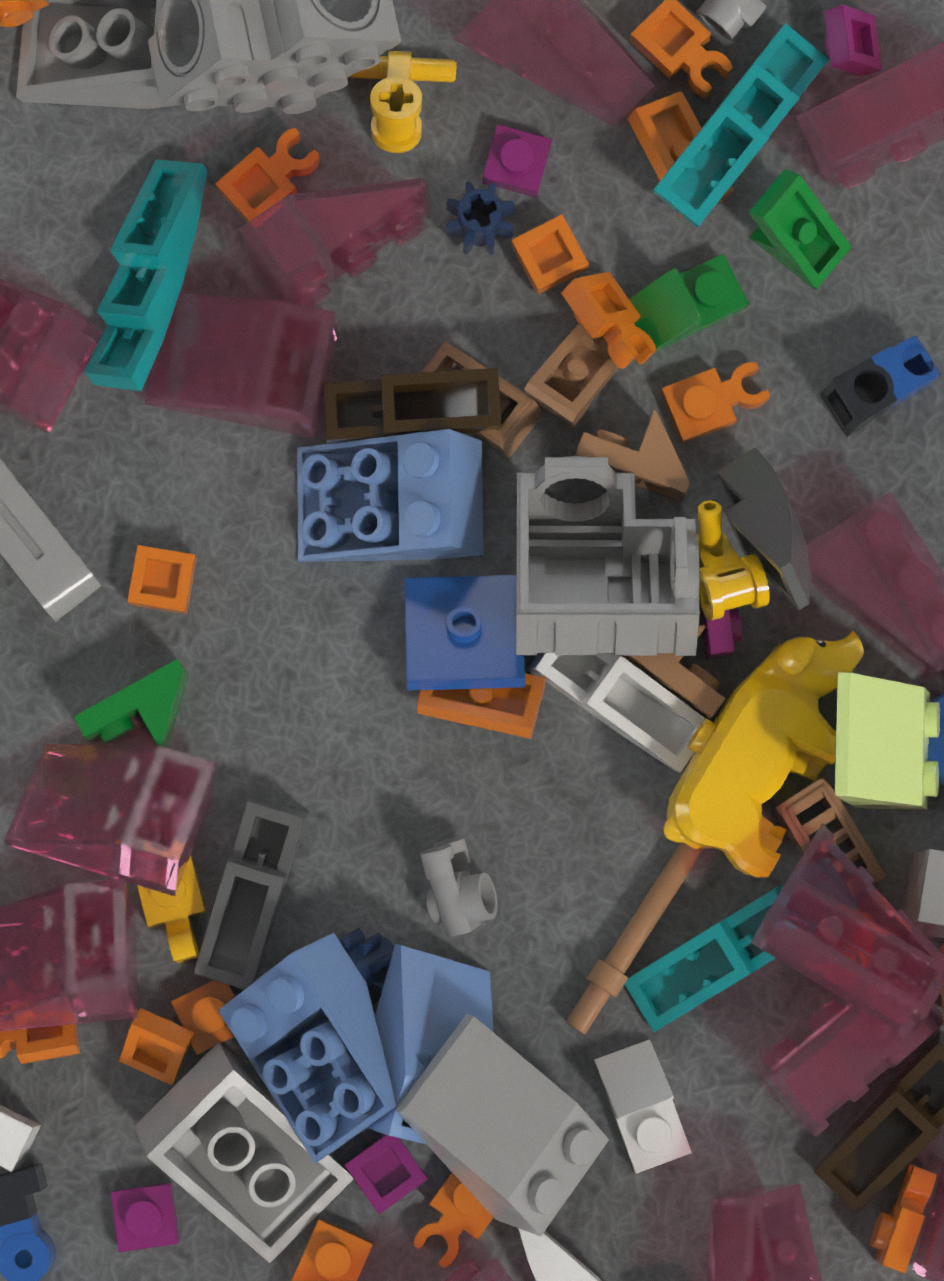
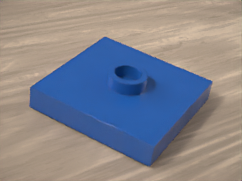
(462, 633)

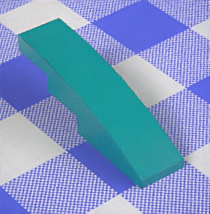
(740, 125)
(153, 263)
(702, 965)

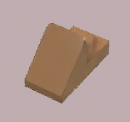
(572, 376)
(654, 466)
(691, 685)

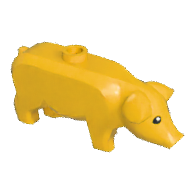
(751, 747)

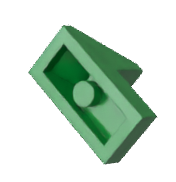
(798, 229)
(688, 301)
(153, 697)

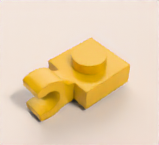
(176, 913)

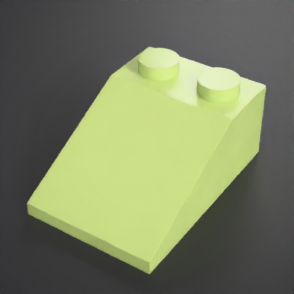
(884, 743)

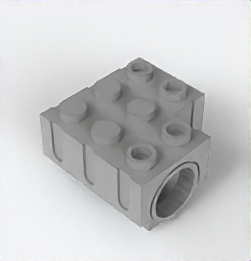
(267, 51)
(598, 574)

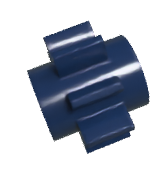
(470, 229)
(371, 959)

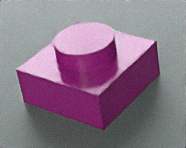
(852, 41)
(517, 161)
(721, 634)
(386, 1172)
(145, 1217)

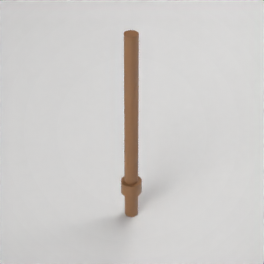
(608, 976)

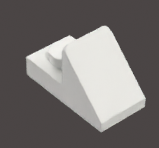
(643, 1106)

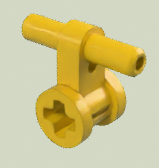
(398, 100)
(723, 576)

